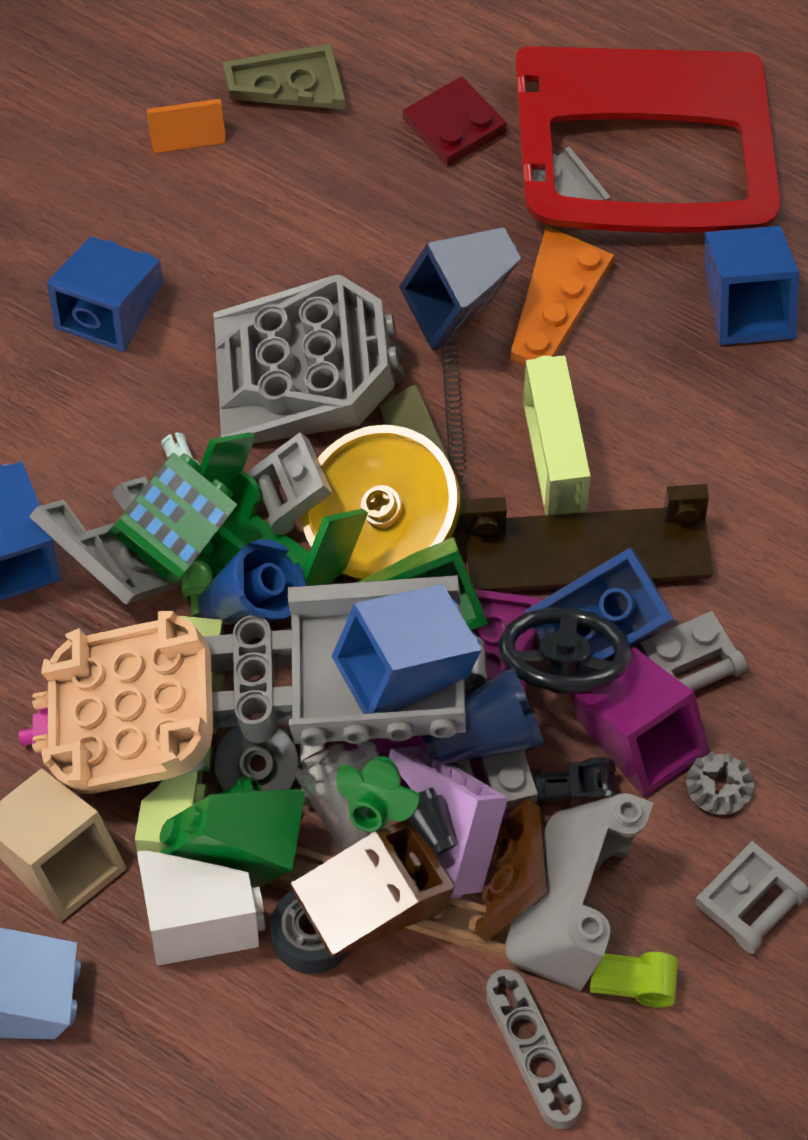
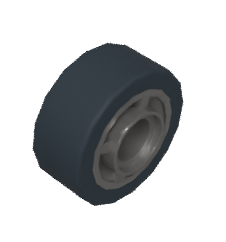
(293, 946)

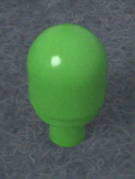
(194, 582)

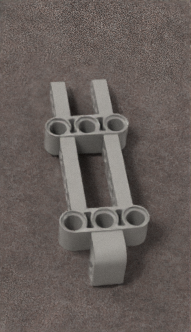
(263, 696)

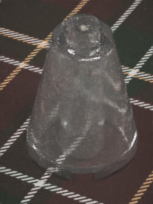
(320, 787)

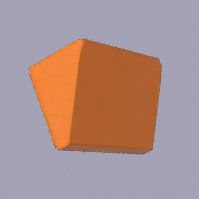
(186, 126)

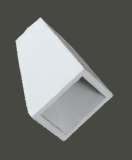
(198, 908)

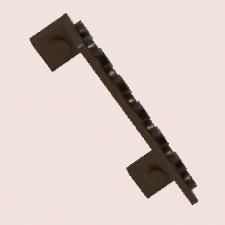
(563, 547)

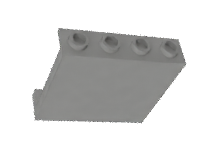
(320, 697)

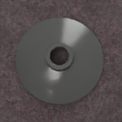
(236, 755)

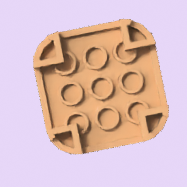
(128, 705)

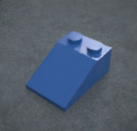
(618, 592)

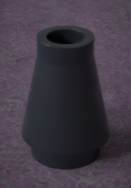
(433, 822)

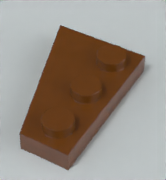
(518, 871)

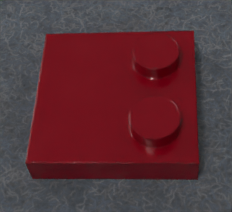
(454, 121)

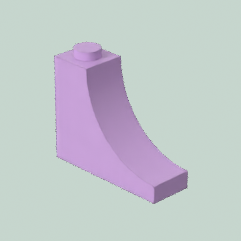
(472, 809)

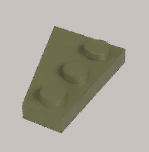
(288, 78)

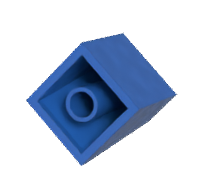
(104, 292)

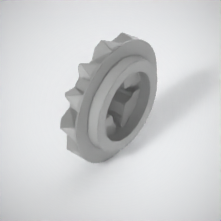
(731, 797)

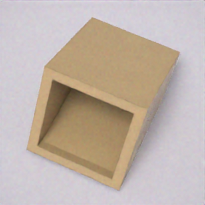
(56, 844)

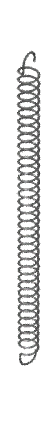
(453, 414)

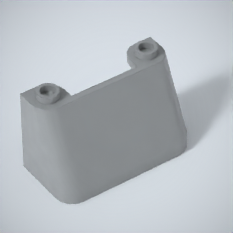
(559, 933)

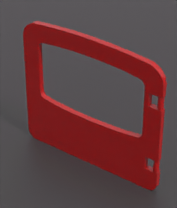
(647, 86)

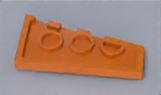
(558, 294)

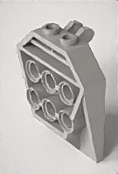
(357, 361)

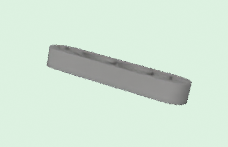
(538, 1046)

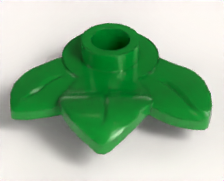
(376, 794)

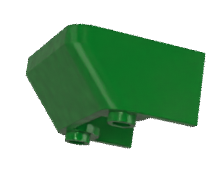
(333, 542)

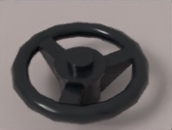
(564, 656)

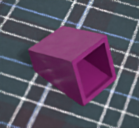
(644, 723)

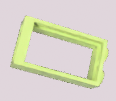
(556, 436)

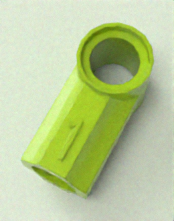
(646, 978)

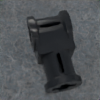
(577, 784)

